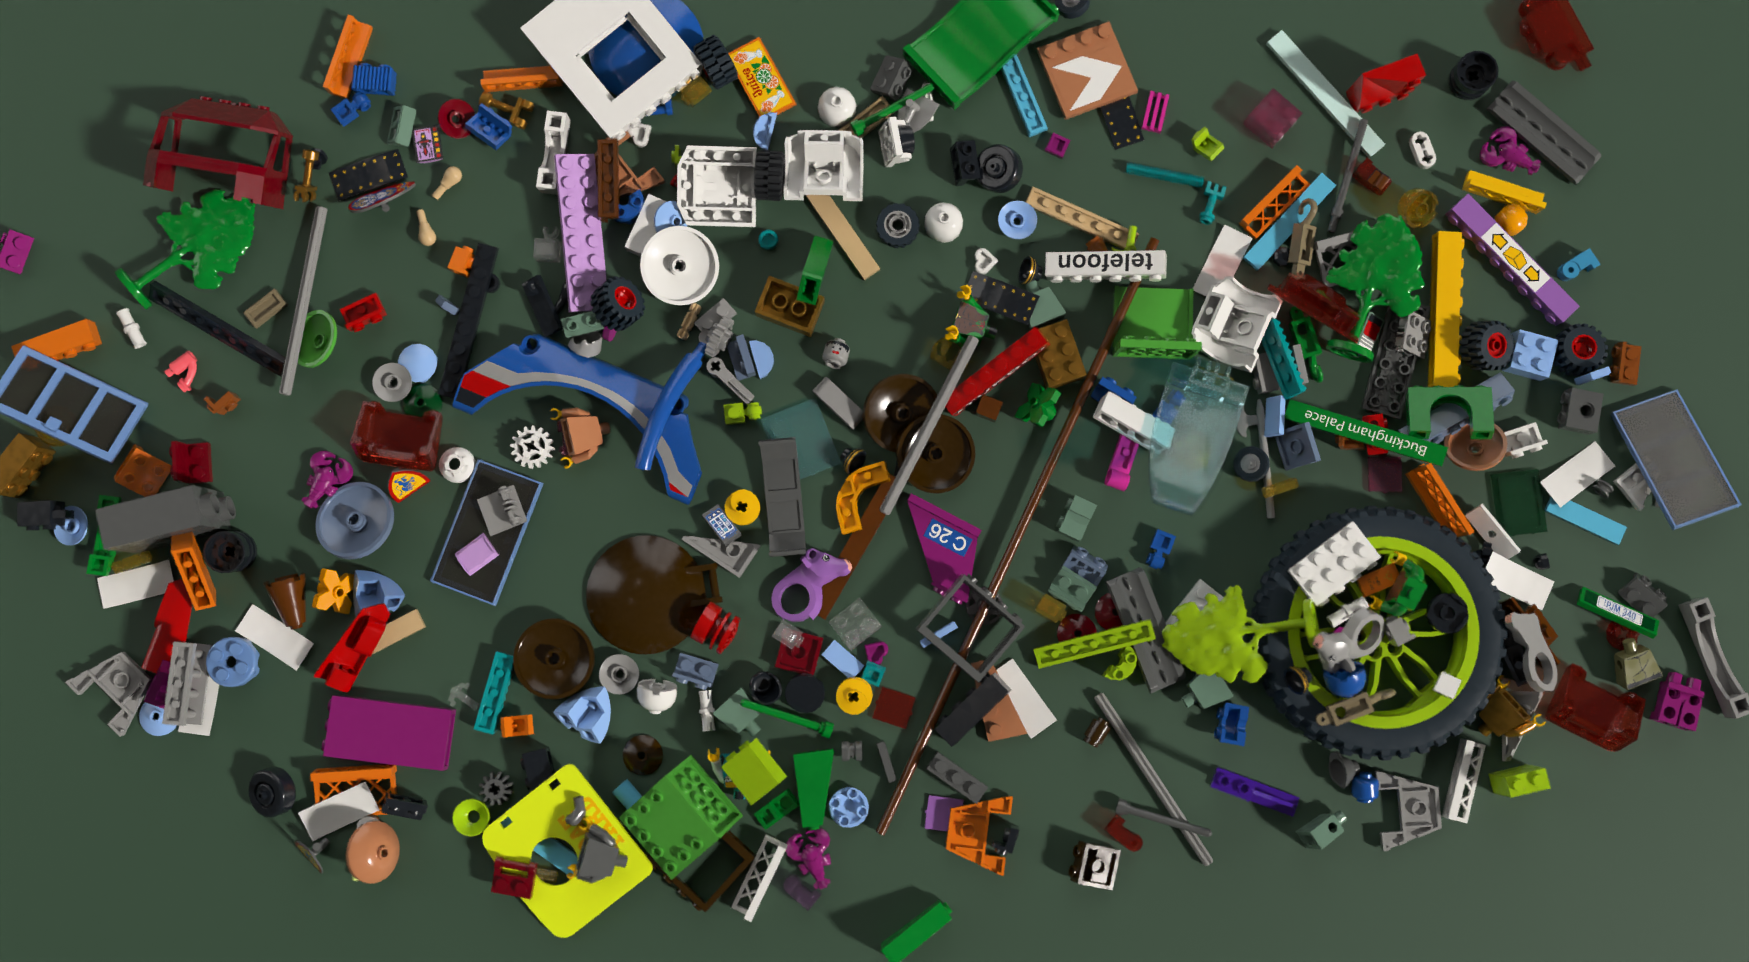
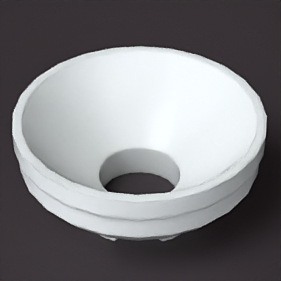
(466, 467)

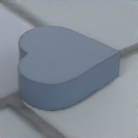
(447, 305)

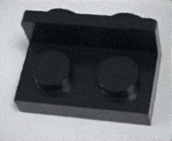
(964, 162)
(404, 806)
(1009, 837)

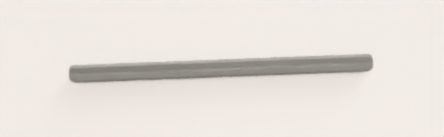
(303, 301)
(929, 425)
(1151, 776)

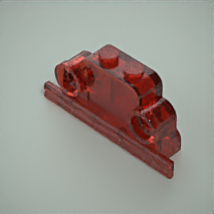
(1554, 33)
(1318, 302)

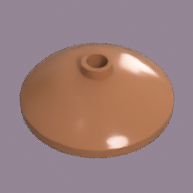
(1489, 450)
(365, 850)

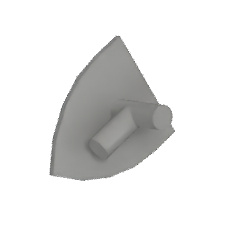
(917, 112)

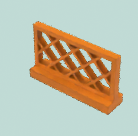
(1438, 499)
(351, 774)

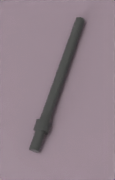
(1336, 211)

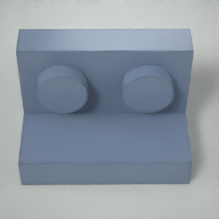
(1298, 446)

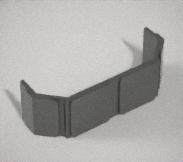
(783, 496)

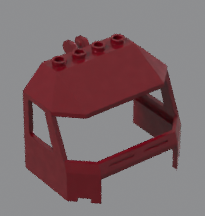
(257, 183)

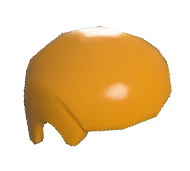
(1512, 219)

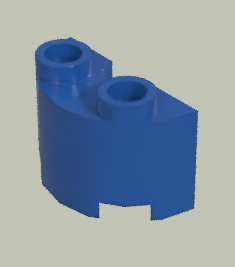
(631, 211)
(1231, 724)

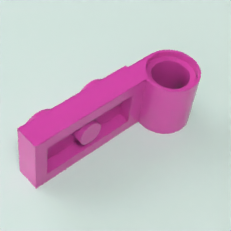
(1121, 464)

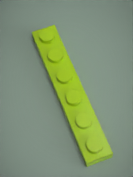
(1094, 643)

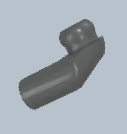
(578, 813)

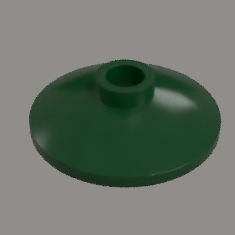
(431, 399)

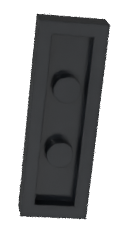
(542, 305)

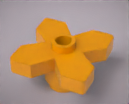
(333, 591)

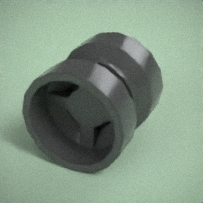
(851, 750)

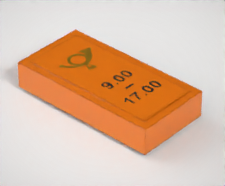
(1378, 579)

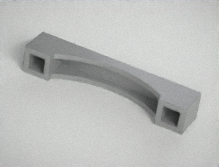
(1700, 623)

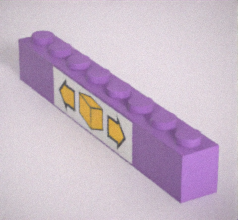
(1512, 260)

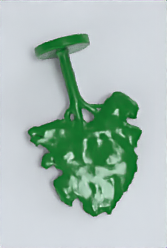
(213, 233)
(1384, 261)

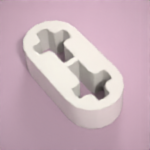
(1422, 150)

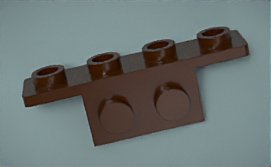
(1510, 606)

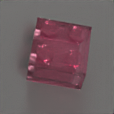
(1272, 118)

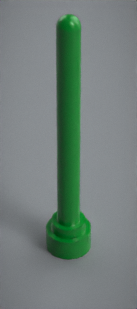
(859, 126)
(824, 728)

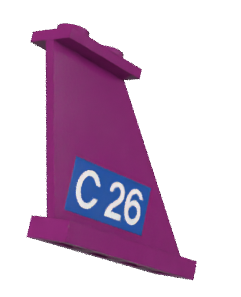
(947, 545)

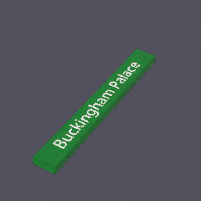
(1366, 433)

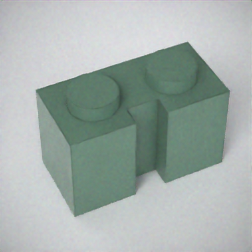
(1076, 518)

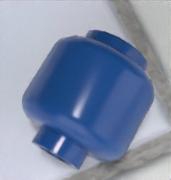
(1365, 787)

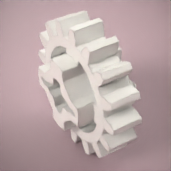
(528, 453)

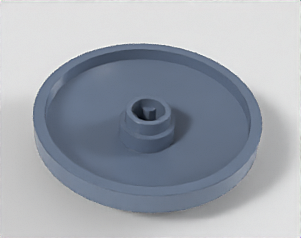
(355, 520)

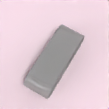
(838, 402)

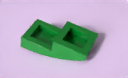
(777, 809)

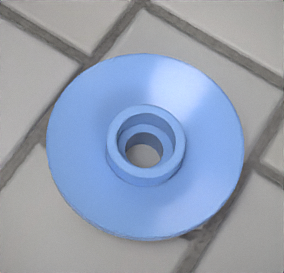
(1021, 211)
(666, 214)
(74, 529)
(152, 725)

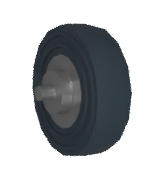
(1072, 8)
(1251, 464)

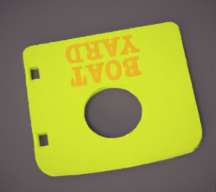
(543, 816)

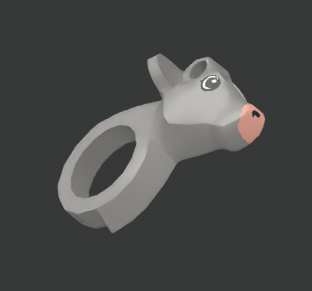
(1527, 633)
(1339, 648)

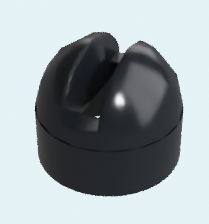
(1541, 562)

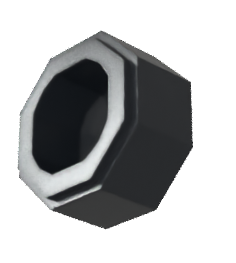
(1281, 256)

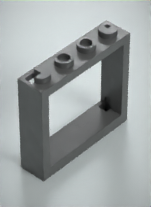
(998, 606)

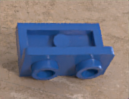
(489, 127)
(1109, 384)

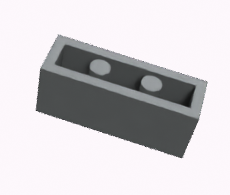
(957, 777)

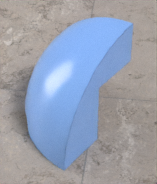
(587, 713)

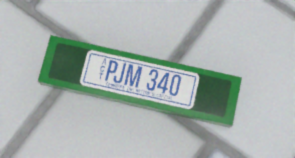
(1618, 612)

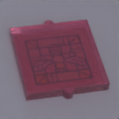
(1384, 474)

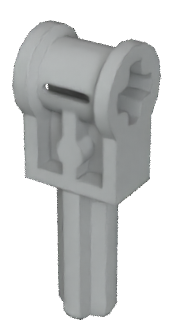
(729, 380)

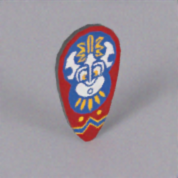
(380, 197)

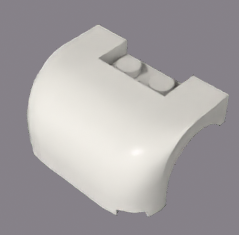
(823, 165)
(1234, 323)

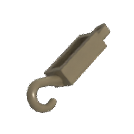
(1303, 239)
(1355, 707)

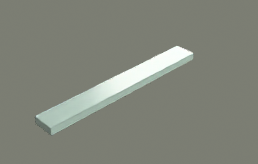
(1323, 91)

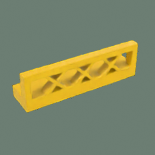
(1503, 192)

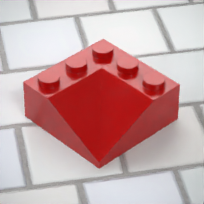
(1386, 83)

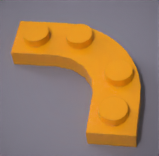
(852, 489)

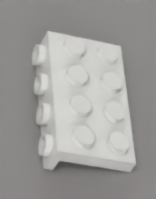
(1334, 564)

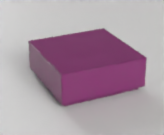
(1057, 145)

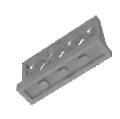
(1328, 245)

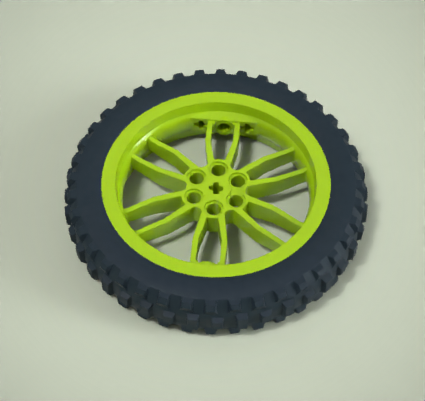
(1427, 716)

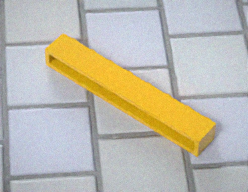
(1445, 309)

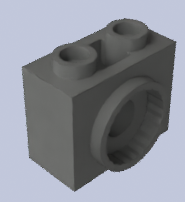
(1570, 415)

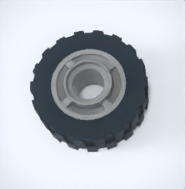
(896, 213)

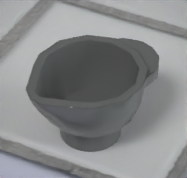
(1342, 769)

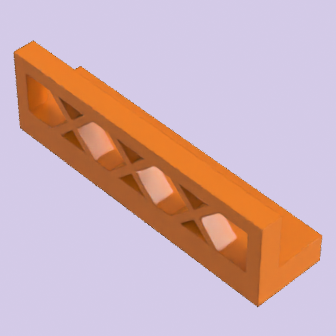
(347, 54)
(520, 79)
(1273, 195)

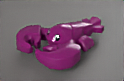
(1508, 152)
(324, 477)
(811, 855)

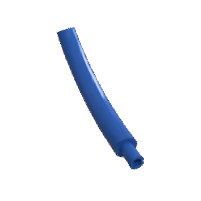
(665, 403)

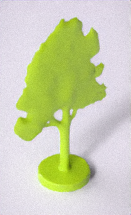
(1213, 641)

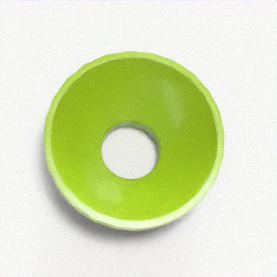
(461, 817)

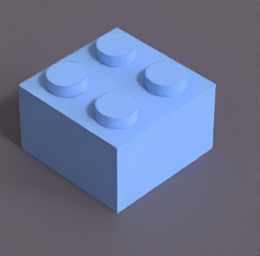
(1532, 355)

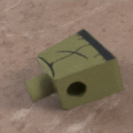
(1635, 665)

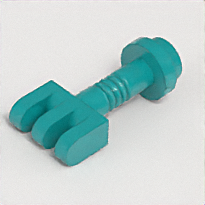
(1206, 216)

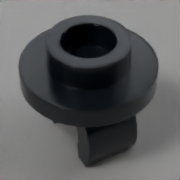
(321, 160)
(1485, 552)

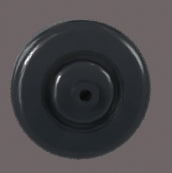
(999, 168)
(272, 792)

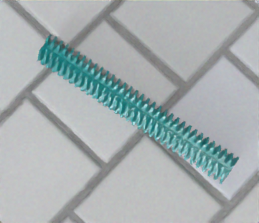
(1165, 174)

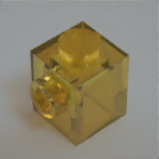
(695, 92)
(1051, 608)

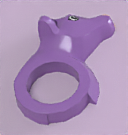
(813, 573)

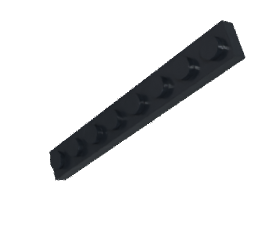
(468, 319)
(217, 328)

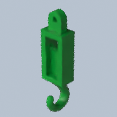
(1309, 342)

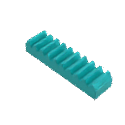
(1282, 361)
(495, 693)

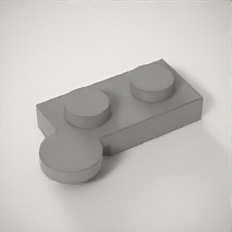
(713, 315)

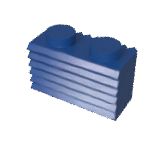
(374, 79)

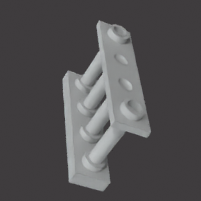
(186, 684)

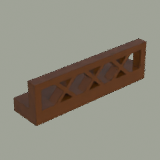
(608, 179)

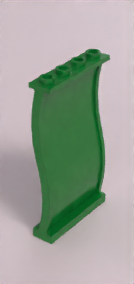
(976, 43)

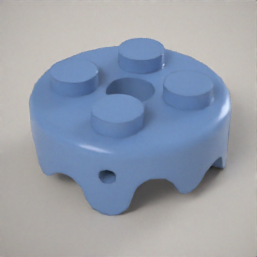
(246, 661)

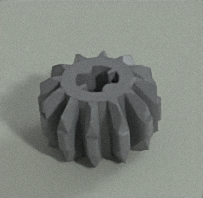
(496, 796)

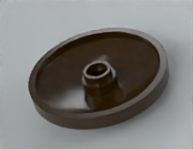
(894, 405)
(945, 458)
(553, 658)

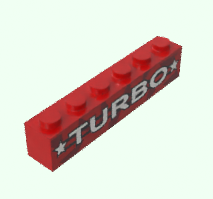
(996, 371)

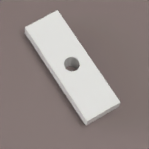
(1485, 524)

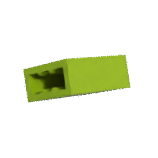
(753, 770)
(1519, 780)

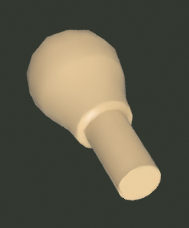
(451, 177)
(426, 234)

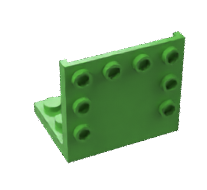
(1156, 324)
(681, 817)

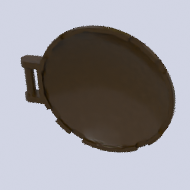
(648, 594)

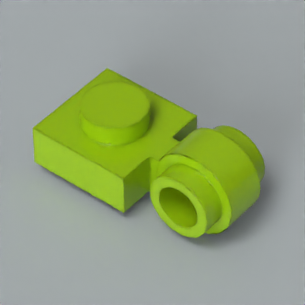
(736, 413)

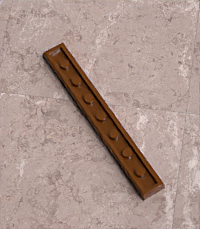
(856, 547)

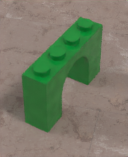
(1475, 400)

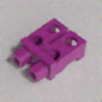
(1678, 704)

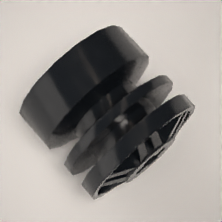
(1480, 67)
(219, 549)

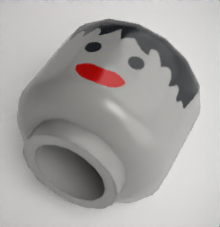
(836, 353)

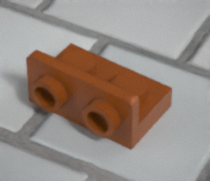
(1625, 364)

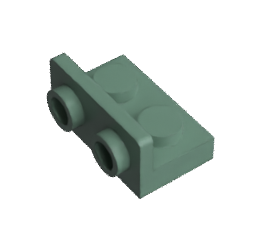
(581, 324)
(1071, 589)

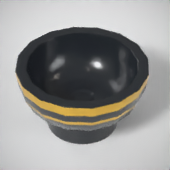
(1029, 271)
(852, 459)
(1297, 679)

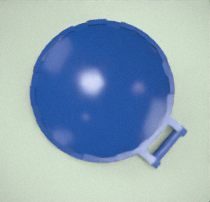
(627, 57)

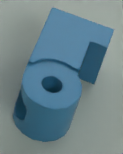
(1572, 267)

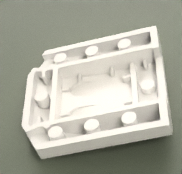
(717, 186)

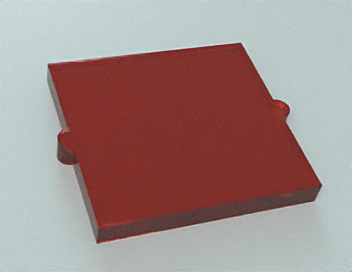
(894, 707)

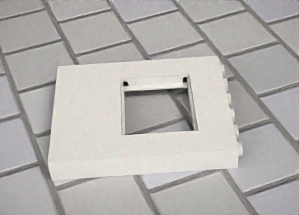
(579, 25)

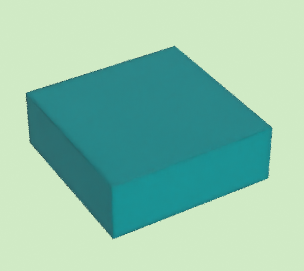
(873, 673)

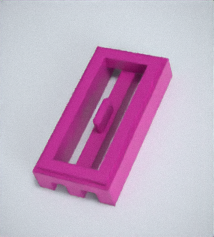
(1158, 96)

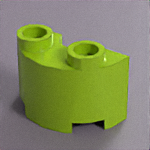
(1125, 667)

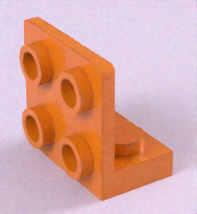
(142, 472)

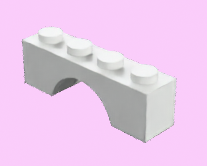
(556, 139)

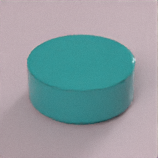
(768, 239)

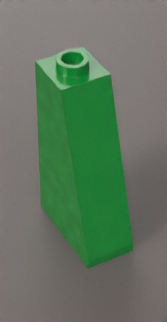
(814, 270)
(813, 781)
(916, 932)

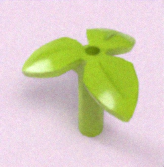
(1130, 240)

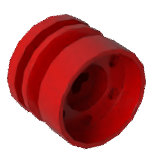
(716, 628)

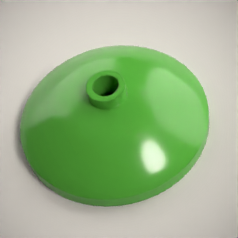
(318, 339)

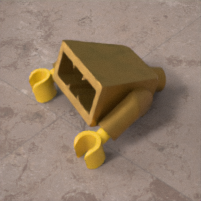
(1505, 715)

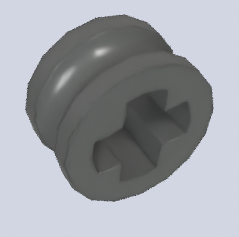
(1603, 488)

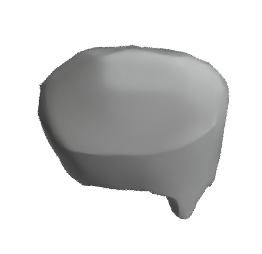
(586, 345)

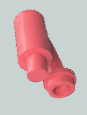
(179, 365)

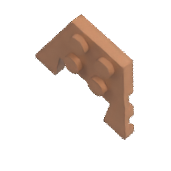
(628, 181)

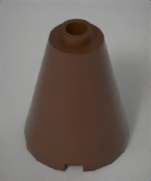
(289, 598)

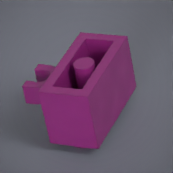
(157, 690)

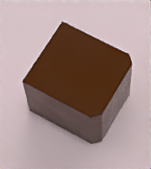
(988, 408)

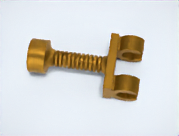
(487, 99)
(309, 156)

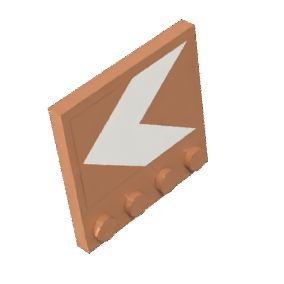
(1087, 70)

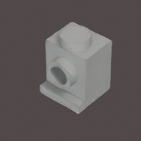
(1397, 630)

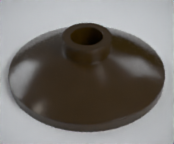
(652, 750)

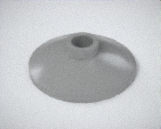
(383, 382)
(609, 678)

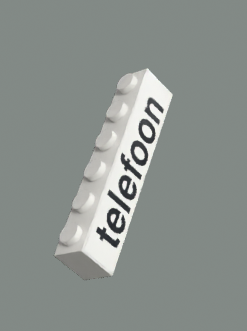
(1106, 265)

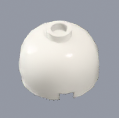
(837, 107)
(943, 222)
(656, 696)

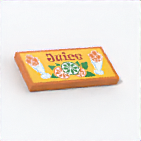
(761, 79)

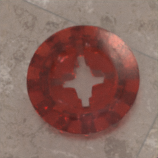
(1614, 630)

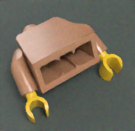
(581, 433)

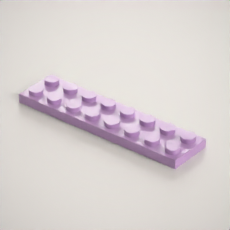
(580, 228)

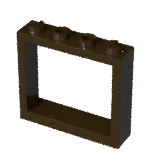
(686, 891)

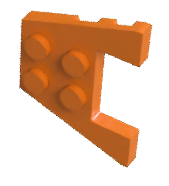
(969, 831)

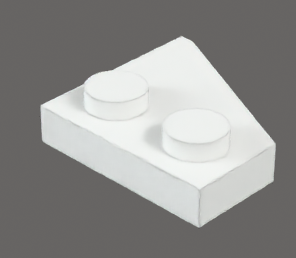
(1633, 486)

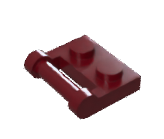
(511, 883)

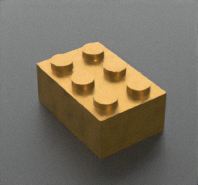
(780, 307)
(1061, 360)
(22, 464)

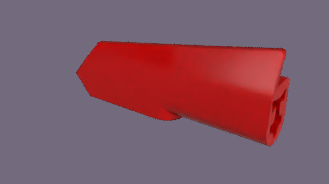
(170, 625)
(353, 648)

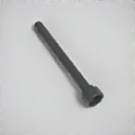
(1124, 808)

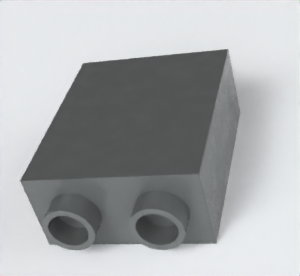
(152, 520)

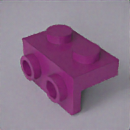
(14, 251)

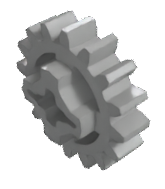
(719, 336)

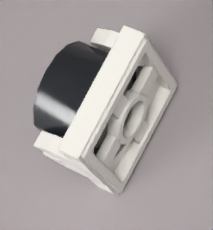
(897, 144)

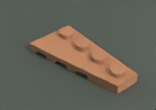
(1003, 719)

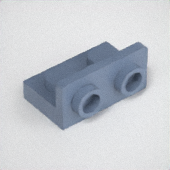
(741, 358)
(1086, 565)
(695, 670)

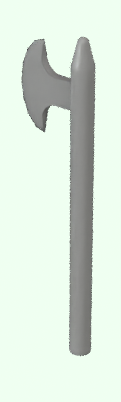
(1259, 419)

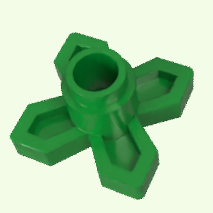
(1040, 405)

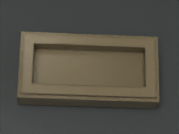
(265, 308)

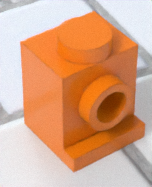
(462, 261)

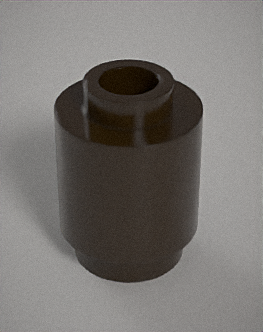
(1097, 732)

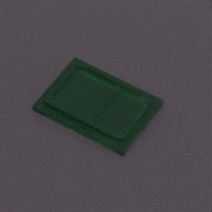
(1519, 502)

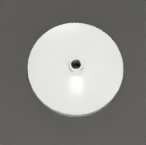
(698, 263)

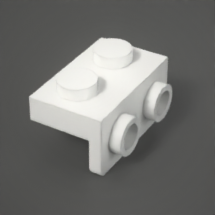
(1523, 439)

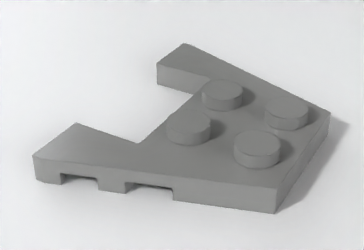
(122, 682)
(1417, 809)

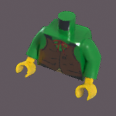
(969, 320)
(1405, 591)

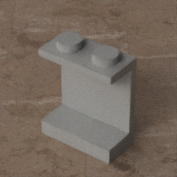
(1264, 377)

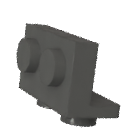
(891, 77)
(1643, 595)

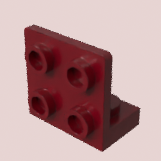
(191, 462)

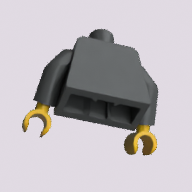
(597, 855)

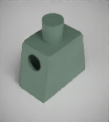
(1047, 308)
(1206, 691)
(736, 716)
(1322, 830)

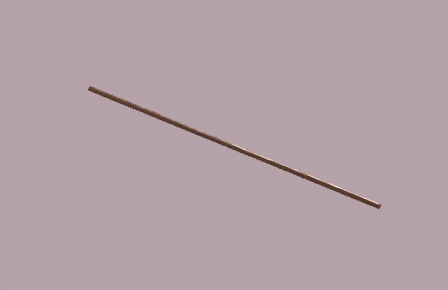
(1011, 549)

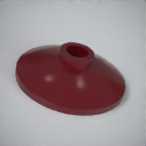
(462, 111)
(1104, 613)
(1072, 623)

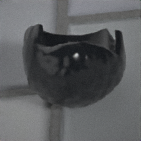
(765, 688)

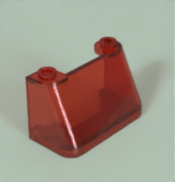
(397, 438)
(1594, 712)

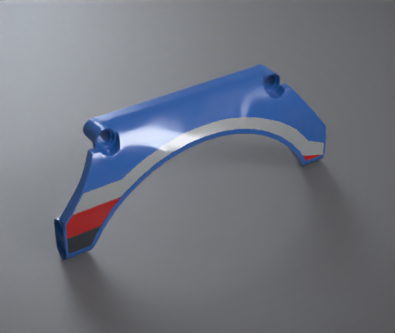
(559, 366)

